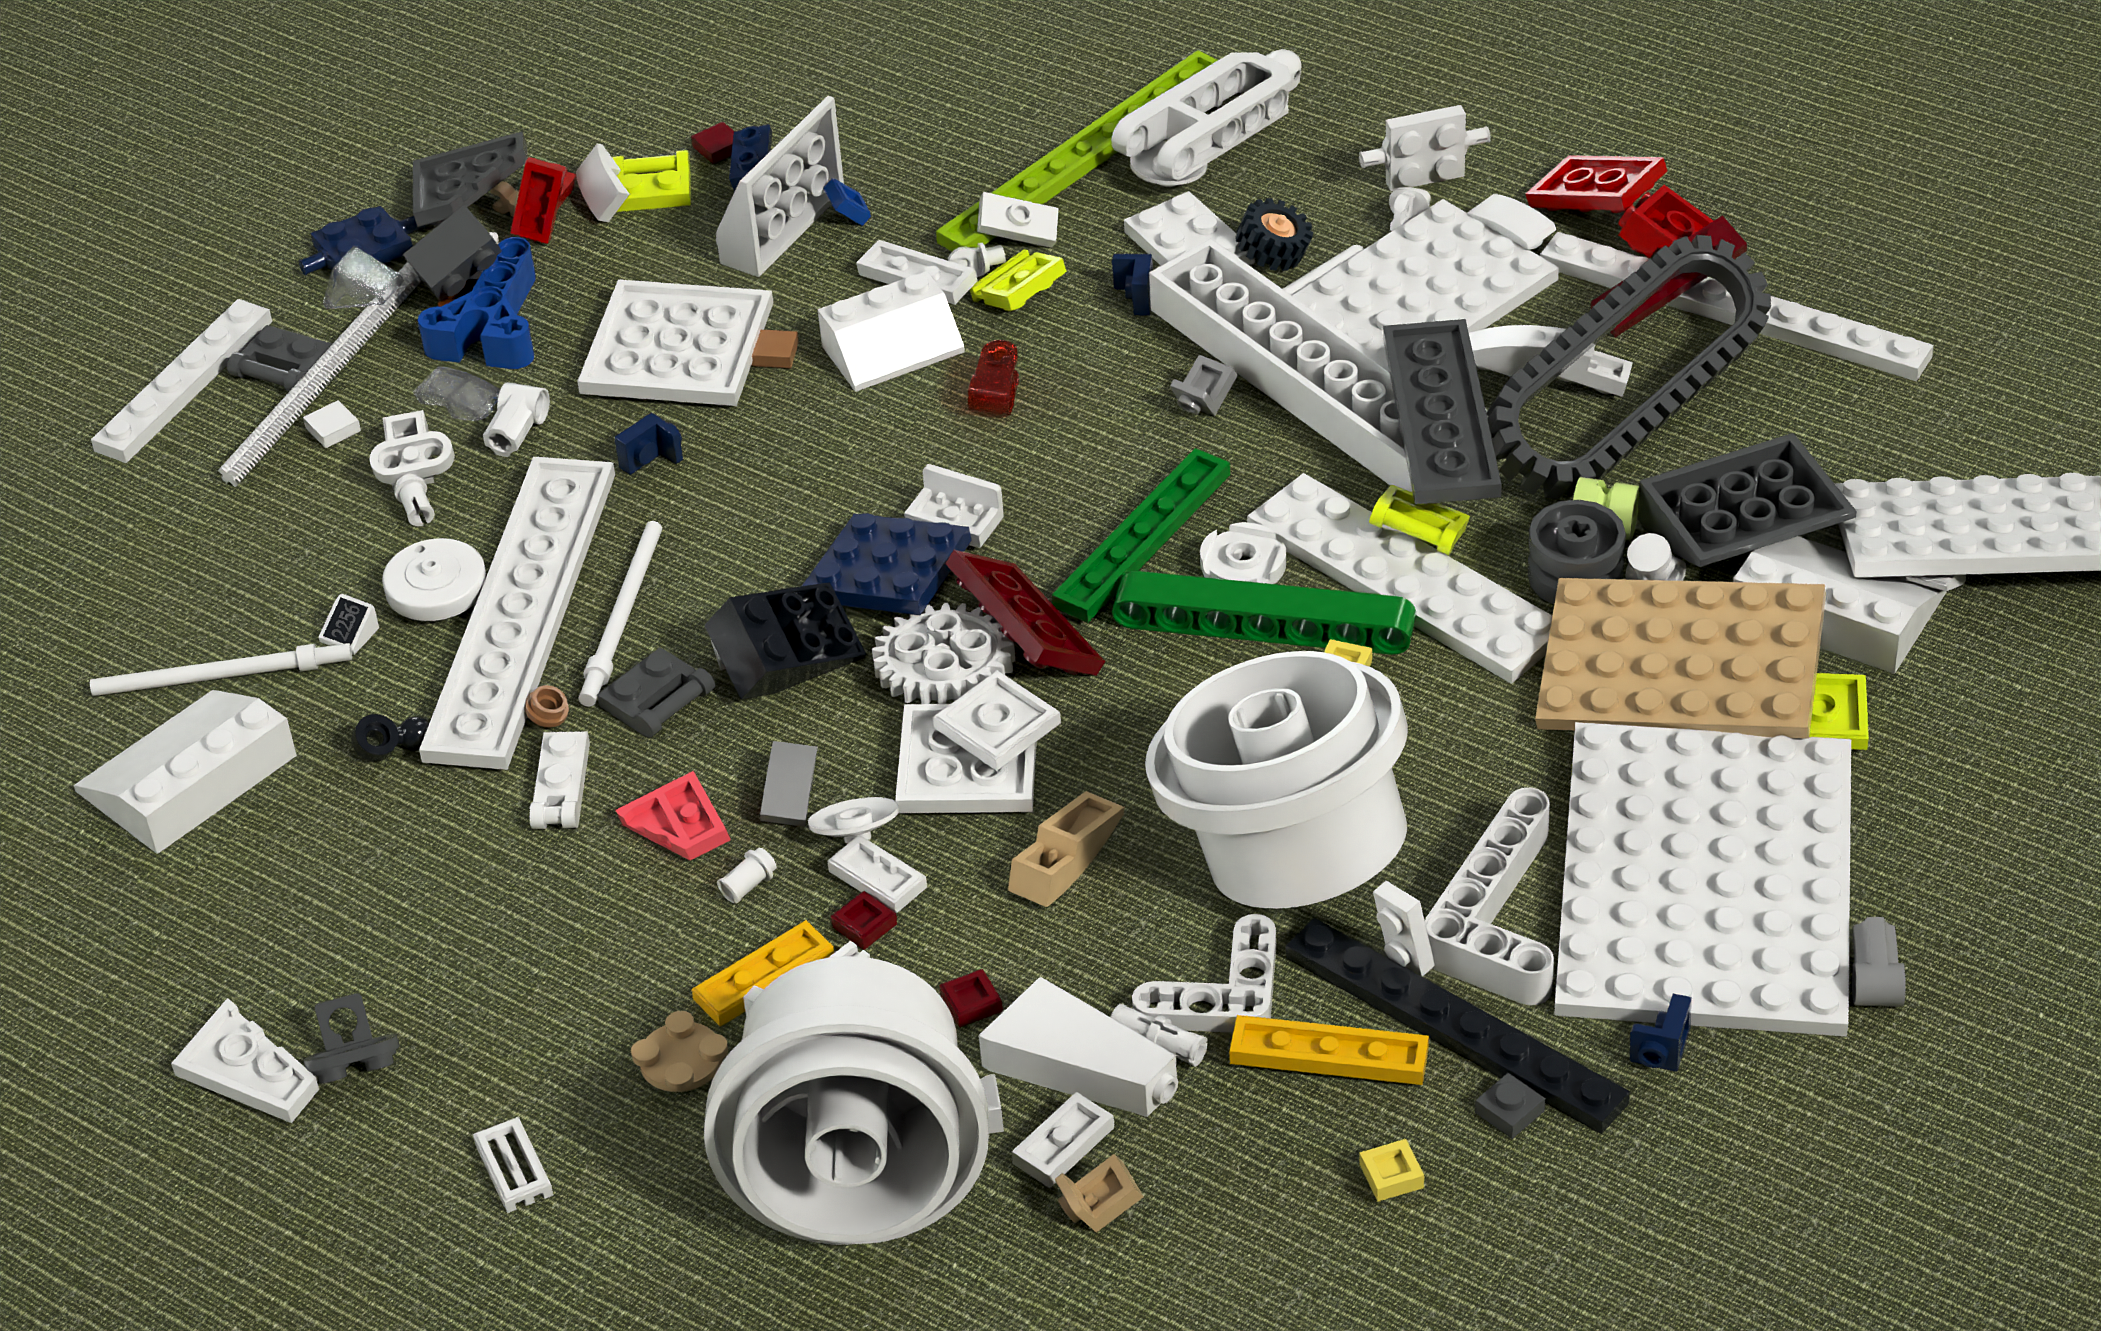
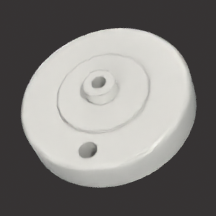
(434, 579)

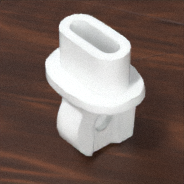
(1406, 204)
(978, 257)

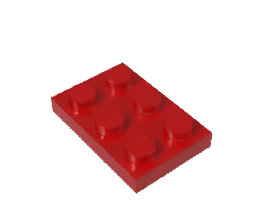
(1596, 183)

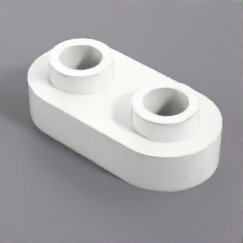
(412, 456)

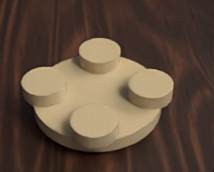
(680, 1054)

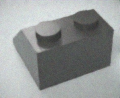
(452, 253)

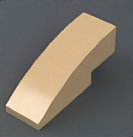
(1063, 848)

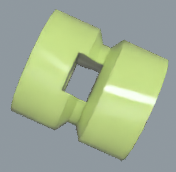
(1620, 498)

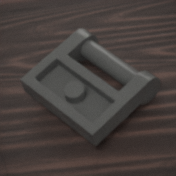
(277, 357)
(654, 691)

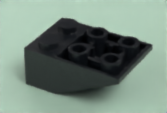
(783, 638)

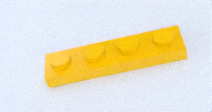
(1329, 1049)

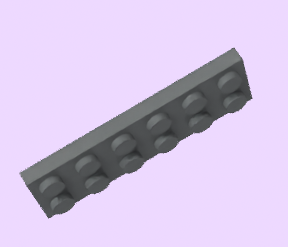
(1441, 412)

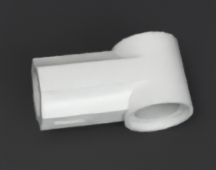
(517, 411)

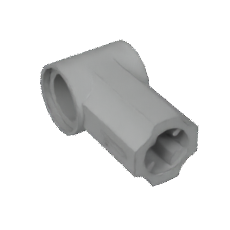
(1876, 970)

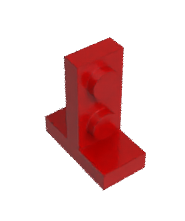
(540, 196)

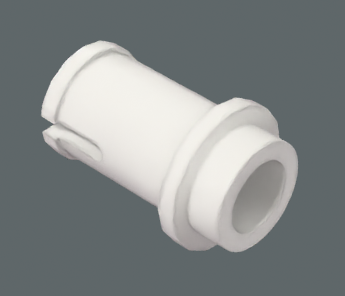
(412, 493)
(744, 877)

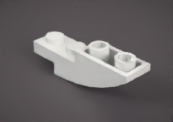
(1511, 347)

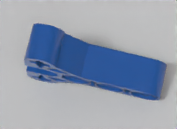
(487, 313)

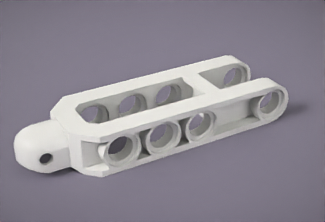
(1199, 137)

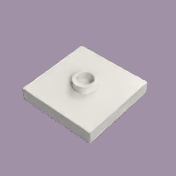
(996, 720)

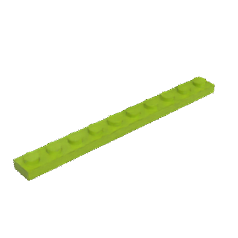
(1070, 159)

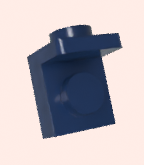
(1132, 275)
(646, 441)
(1664, 1043)

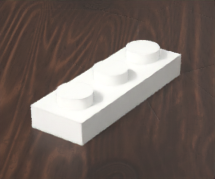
(893, 263)

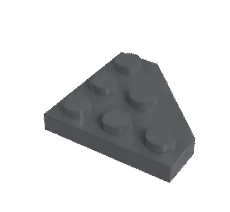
(463, 176)

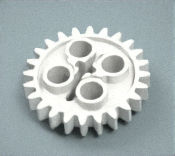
(941, 653)

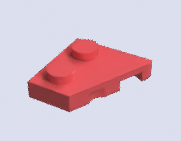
(677, 818)

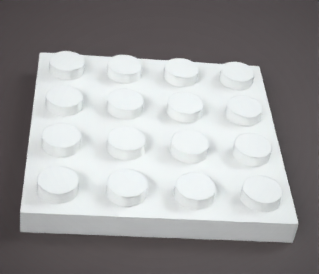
(675, 342)

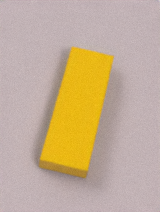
(724, 992)

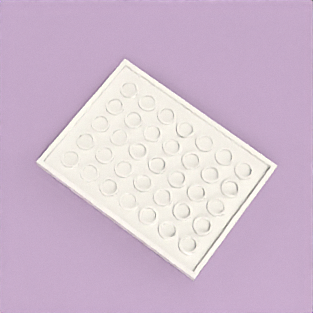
(1707, 878)

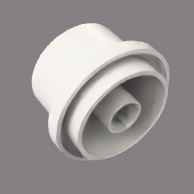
(1286, 776)
(847, 1106)

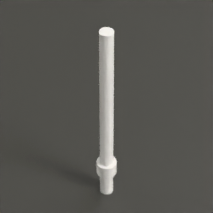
(305, 658)
(600, 665)

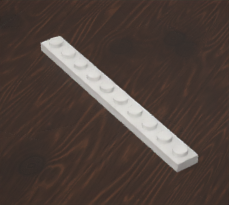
(1786, 319)

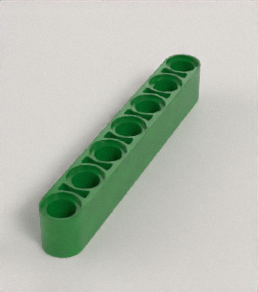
(1263, 612)

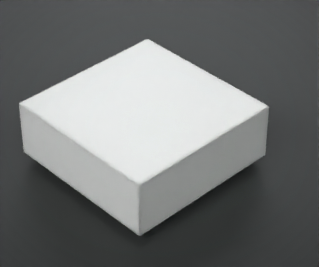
(332, 424)

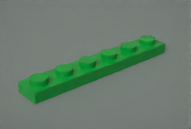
(1141, 534)

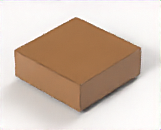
(775, 349)

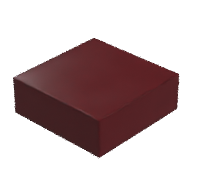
(714, 142)
(864, 920)
(971, 998)

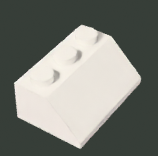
(889, 331)

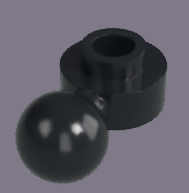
(408, 734)

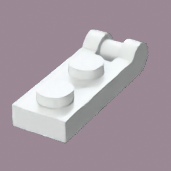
(560, 780)

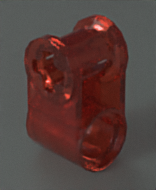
(995, 379)

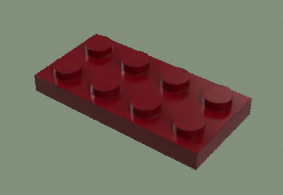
(1024, 613)

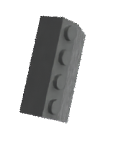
(1741, 501)

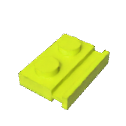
(1018, 280)

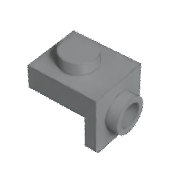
(1204, 386)

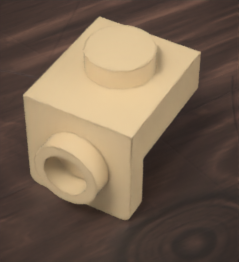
(1099, 1194)

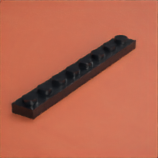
(1457, 1024)

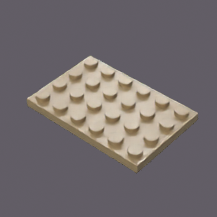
(1683, 655)

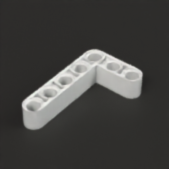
(1460, 922)

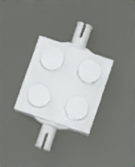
(1425, 147)

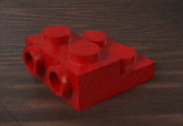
(1660, 221)

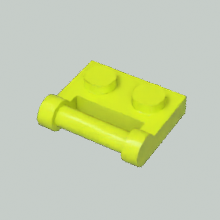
(655, 189)
(1427, 522)

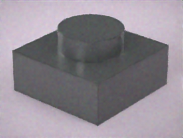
(1510, 1105)

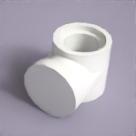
(1652, 560)

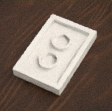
(1178, 227)

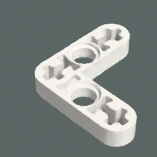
(1237, 994)

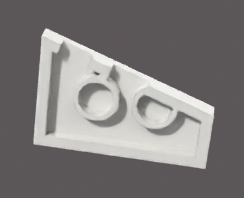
(244, 1065)

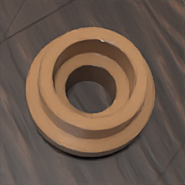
(547, 706)

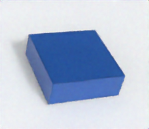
(847, 201)

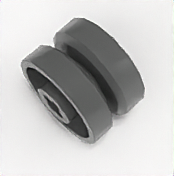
(1574, 542)

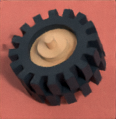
(1274, 234)

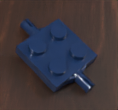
(369, 231)

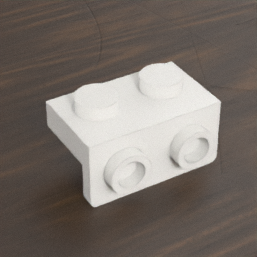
(958, 501)

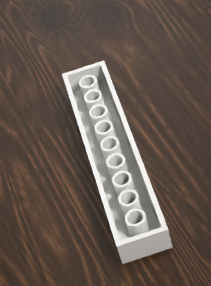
(1285, 353)

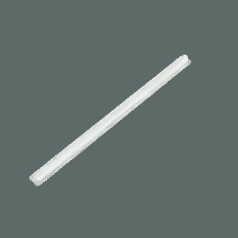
(314, 382)

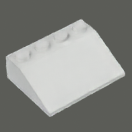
(782, 194)
(1863, 616)
(190, 767)

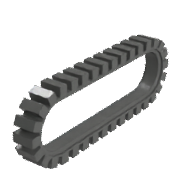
(1590, 328)

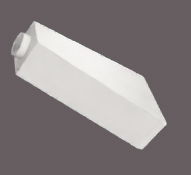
(1076, 1048)

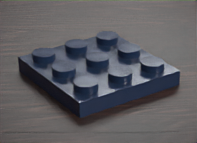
(889, 562)

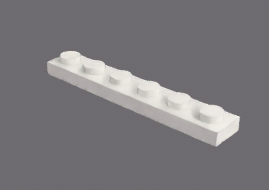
(180, 381)

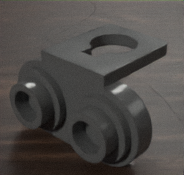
(373, 1052)

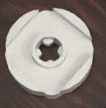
(1222, 554)

